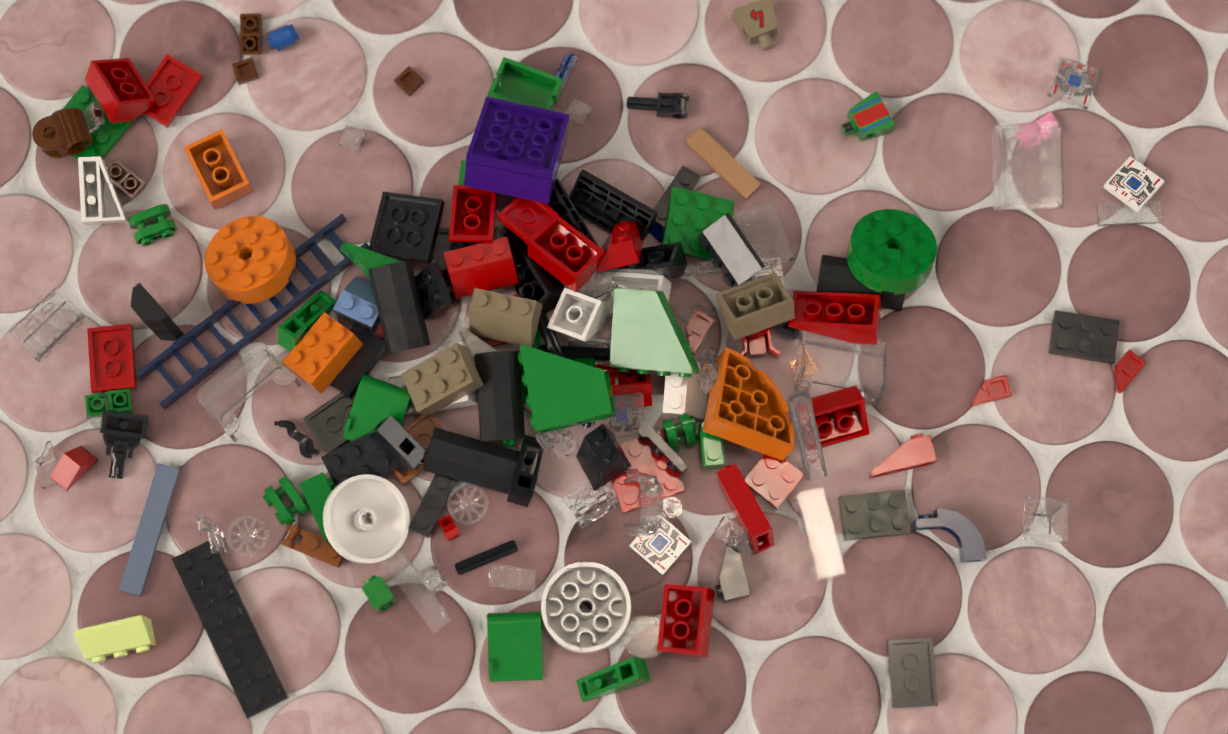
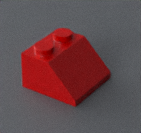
(621, 247)

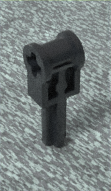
(665, 104)

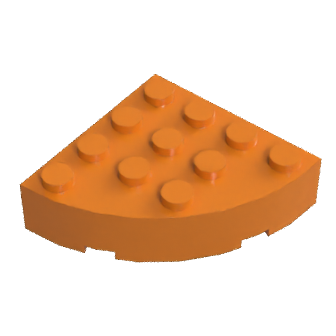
(748, 408)

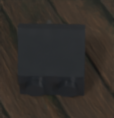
(601, 457)

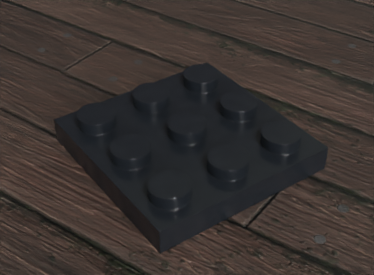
(406, 226)

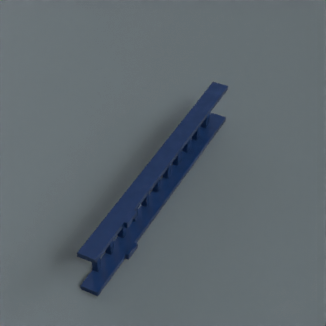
(298, 298)

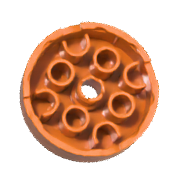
(250, 259)

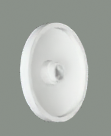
(366, 519)

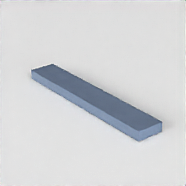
(149, 530)

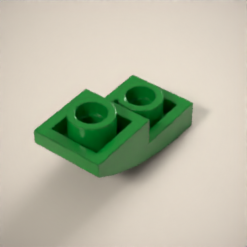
(113, 400)

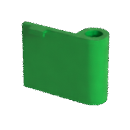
(374, 402)
(514, 646)

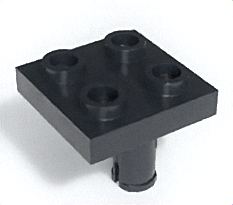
(433, 290)

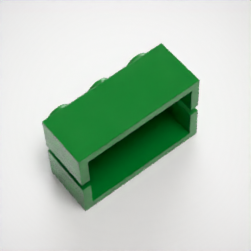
(525, 85)

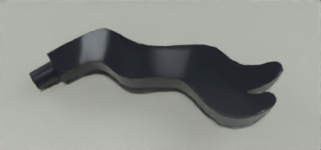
(305, 443)

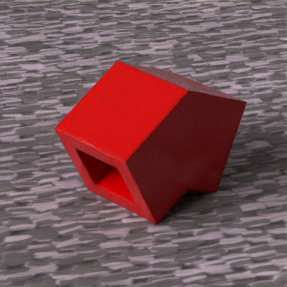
(449, 527)

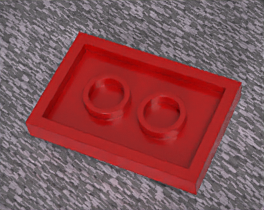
(171, 87)
(111, 358)

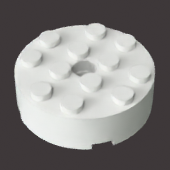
(586, 631)

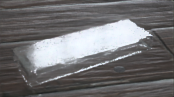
(1121, 214)

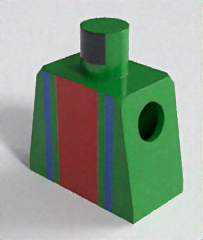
(868, 119)

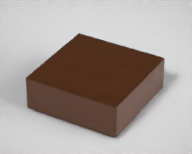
(245, 71)
(409, 81)

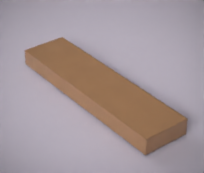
(723, 163)

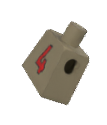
(757, 23)

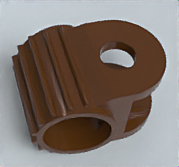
(62, 133)

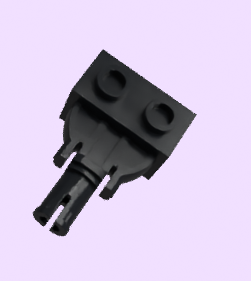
(121, 432)

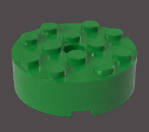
(891, 251)

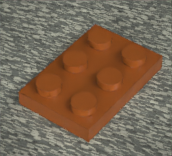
(421, 431)

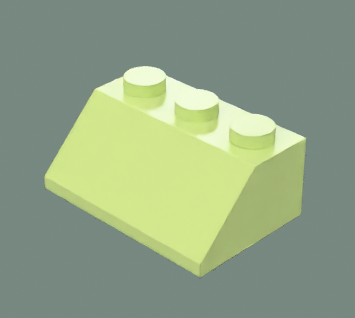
(116, 638)

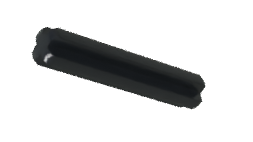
(486, 557)

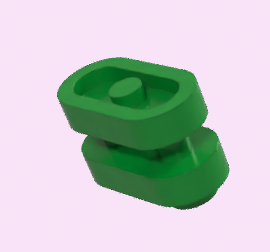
(146, 235)
(688, 428)
(285, 514)

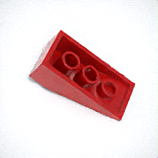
(838, 315)

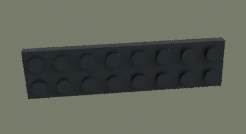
(230, 629)

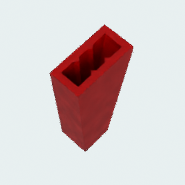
(745, 508)

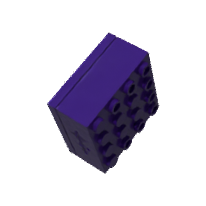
(516, 150)

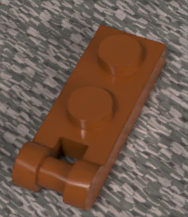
(312, 545)

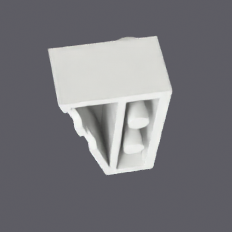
(97, 193)

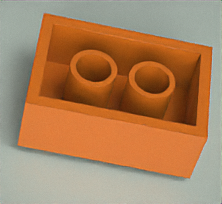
(218, 169)
(322, 353)

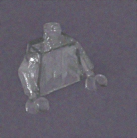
(649, 504)

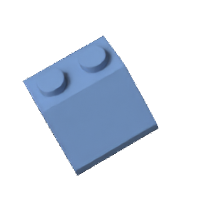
(358, 305)

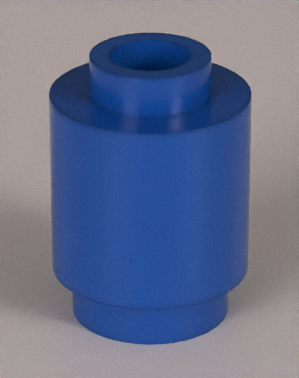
(283, 37)

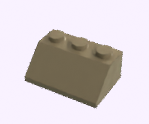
(755, 306)
(504, 317)

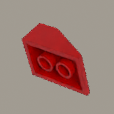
(473, 215)

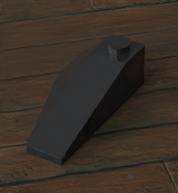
(659, 260)
(533, 279)

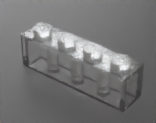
(819, 534)

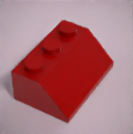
(119, 89)
(565, 253)
(481, 267)
(629, 382)
(840, 416)
(686, 620)

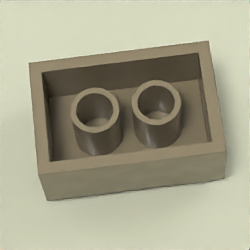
(442, 379)

